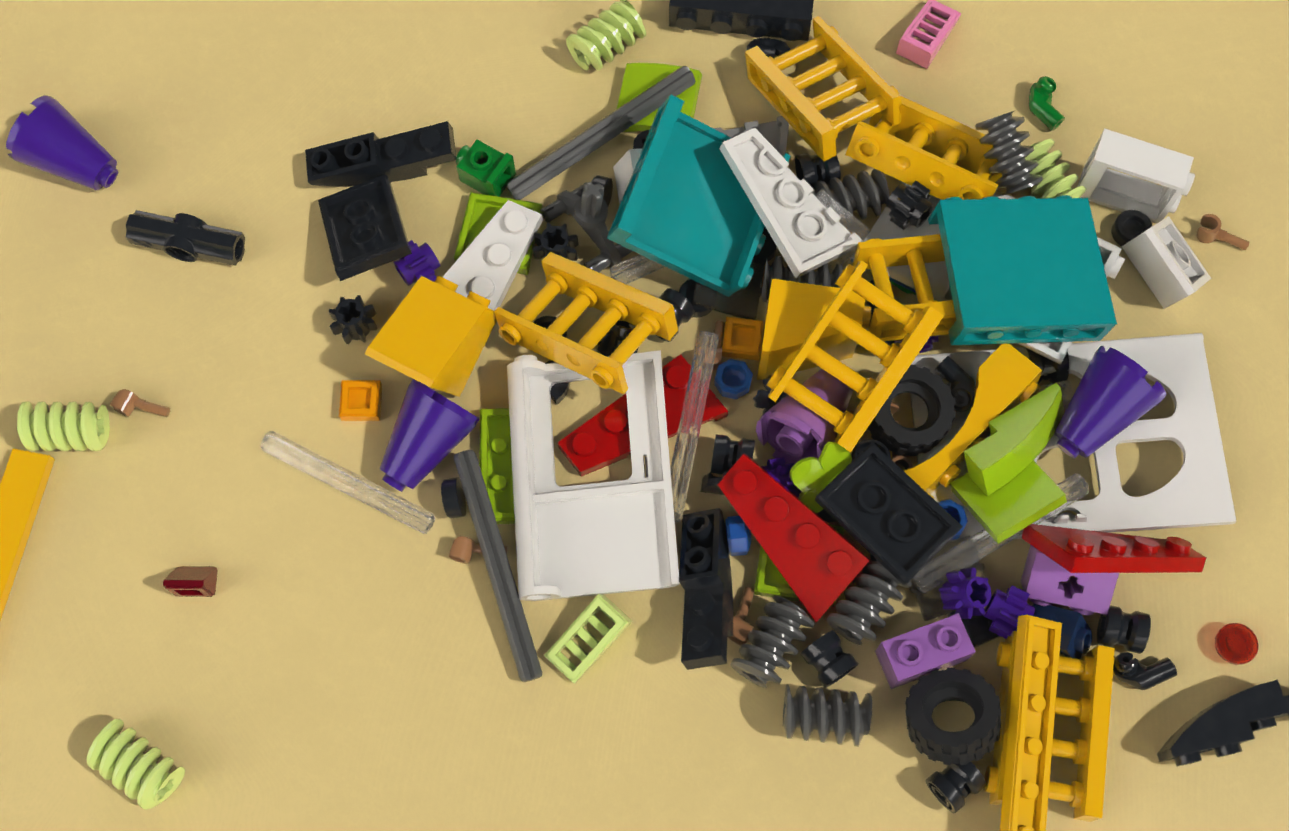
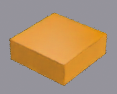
(742, 338)
(360, 400)

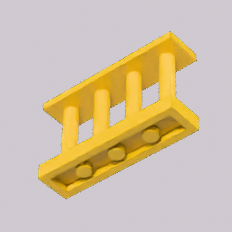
(803, 111)
(927, 150)
(897, 252)
(589, 290)
(870, 391)
(1087, 752)

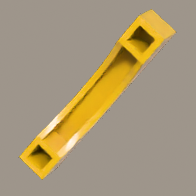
(1000, 385)

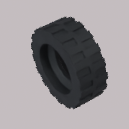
(938, 423)
(953, 686)

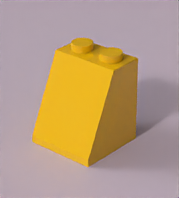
(791, 316)
(435, 335)

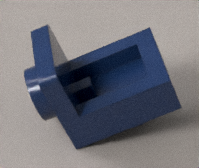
(1075, 631)

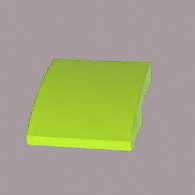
(642, 76)

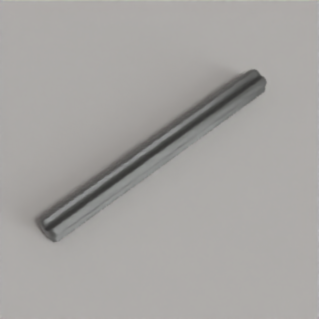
(600, 133)
(498, 566)

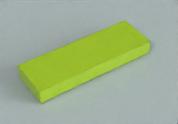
(496, 462)

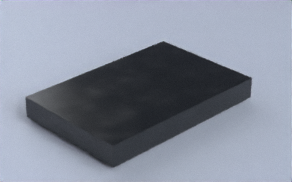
(364, 227)
(888, 513)

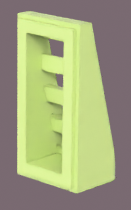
(599, 603)

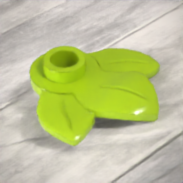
(814, 474)

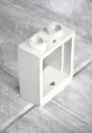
(1142, 161)

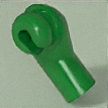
(1041, 100)

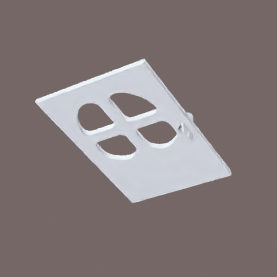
(1191, 499)

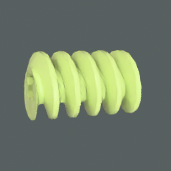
(606, 34)
(1053, 182)
(62, 428)
(131, 767)

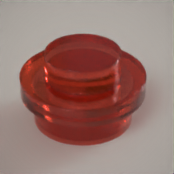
(1236, 643)

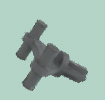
(590, 212)

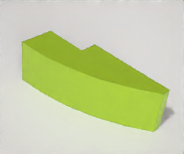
(1015, 440)

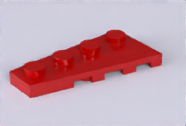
(606, 435)
(798, 541)
(1113, 553)

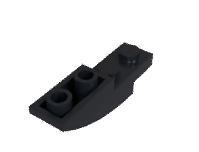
(368, 157)
(708, 589)
(1227, 724)

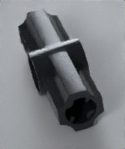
(185, 237)

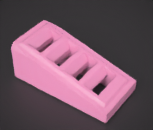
(918, 51)

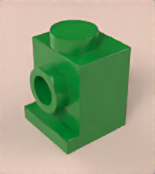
(487, 177)

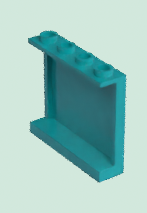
(689, 205)
(1024, 270)

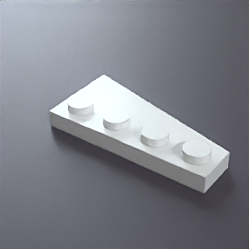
(793, 216)
(496, 254)

